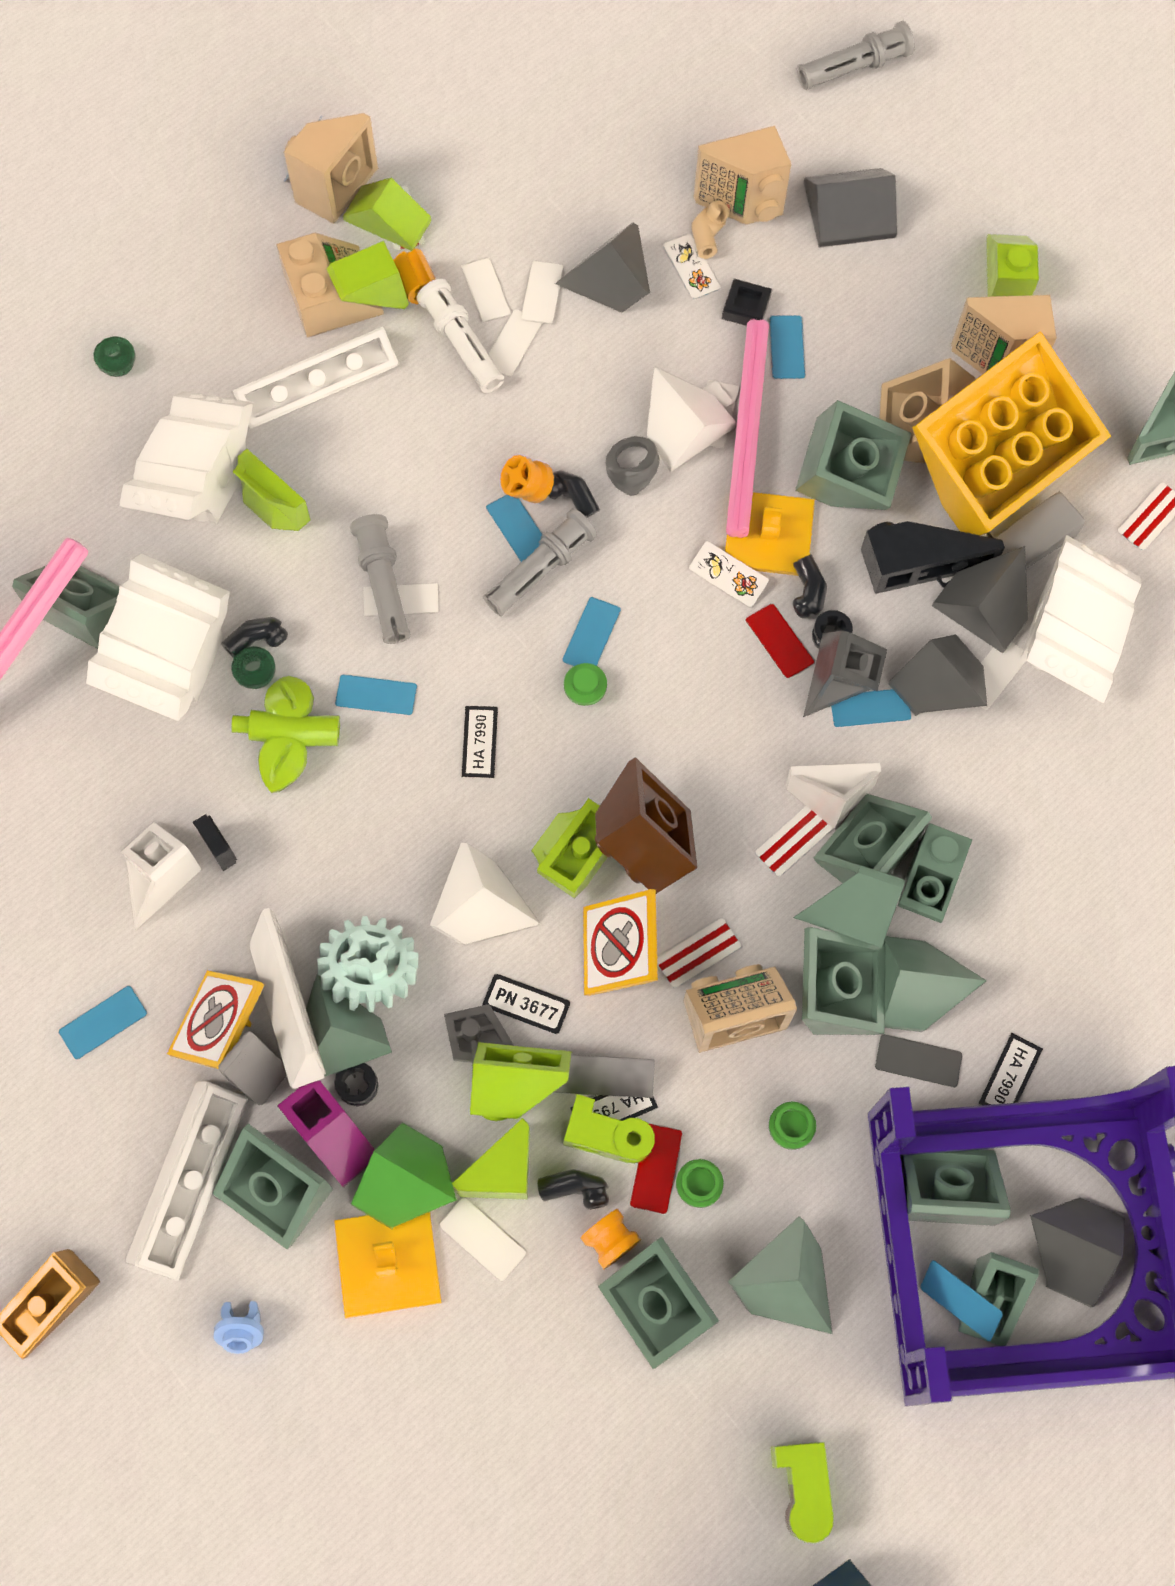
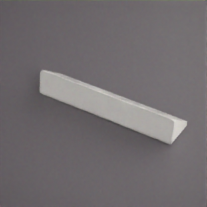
(318, 376)
(285, 1003)
(186, 1180)

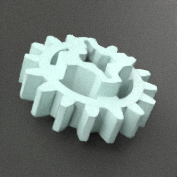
(366, 965)

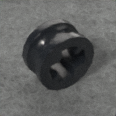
(830, 617)
(344, 1090)

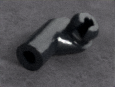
(575, 1182)

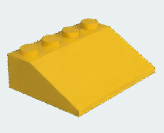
(1007, 436)

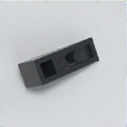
(921, 553)

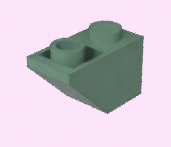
(934, 872)

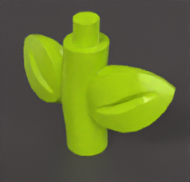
(286, 731)

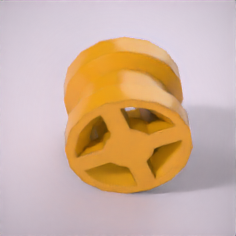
(526, 479)
(610, 1238)

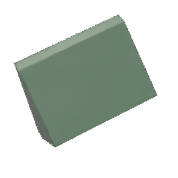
(81, 607)
(873, 836)
(842, 984)
(270, 1187)
(955, 1188)
(658, 1303)

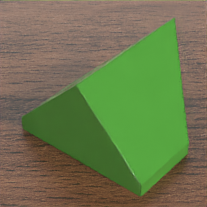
(404, 1179)

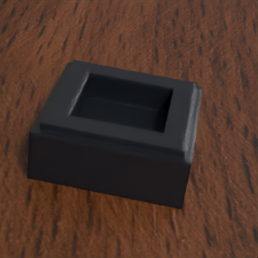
(746, 302)
(215, 841)

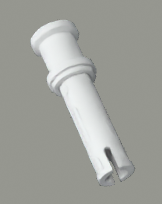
(452, 322)

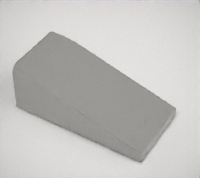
(1043, 528)
(253, 1068)

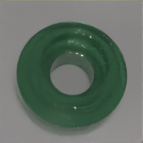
(114, 365)
(253, 679)

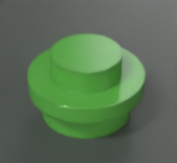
(585, 684)
(792, 1125)
(699, 1183)

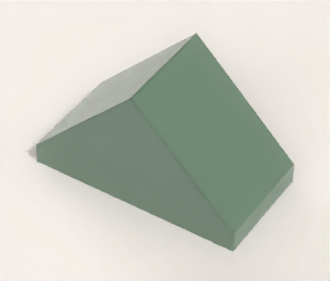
(1007, 1287)

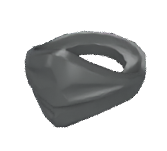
(635, 479)

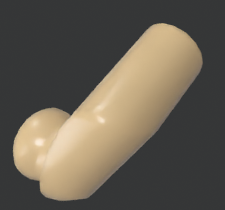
(706, 226)

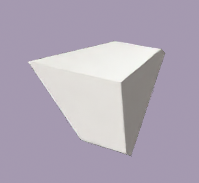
(683, 419)
(832, 789)
(156, 871)
(479, 901)

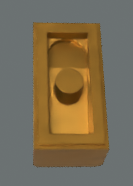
(46, 1301)

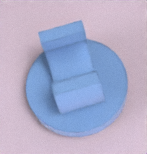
(239, 1333)

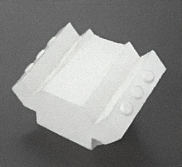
(190, 459)
(1082, 619)
(160, 638)

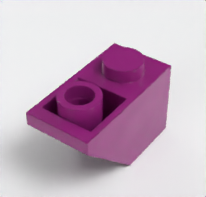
(328, 1131)

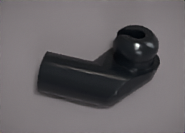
(576, 489)
(814, 588)
(255, 630)

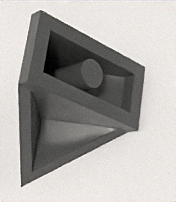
(612, 273)
(989, 598)
(844, 669)
(941, 678)
(1079, 1248)

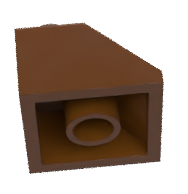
(646, 829)

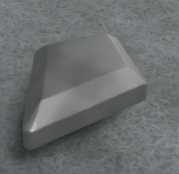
(473, 1026)

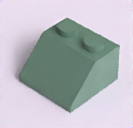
(853, 459)

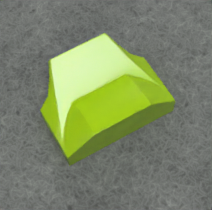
(269, 495)
(569, 850)

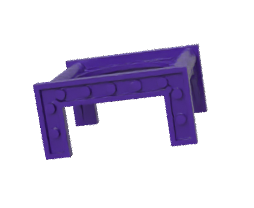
(1128, 1115)

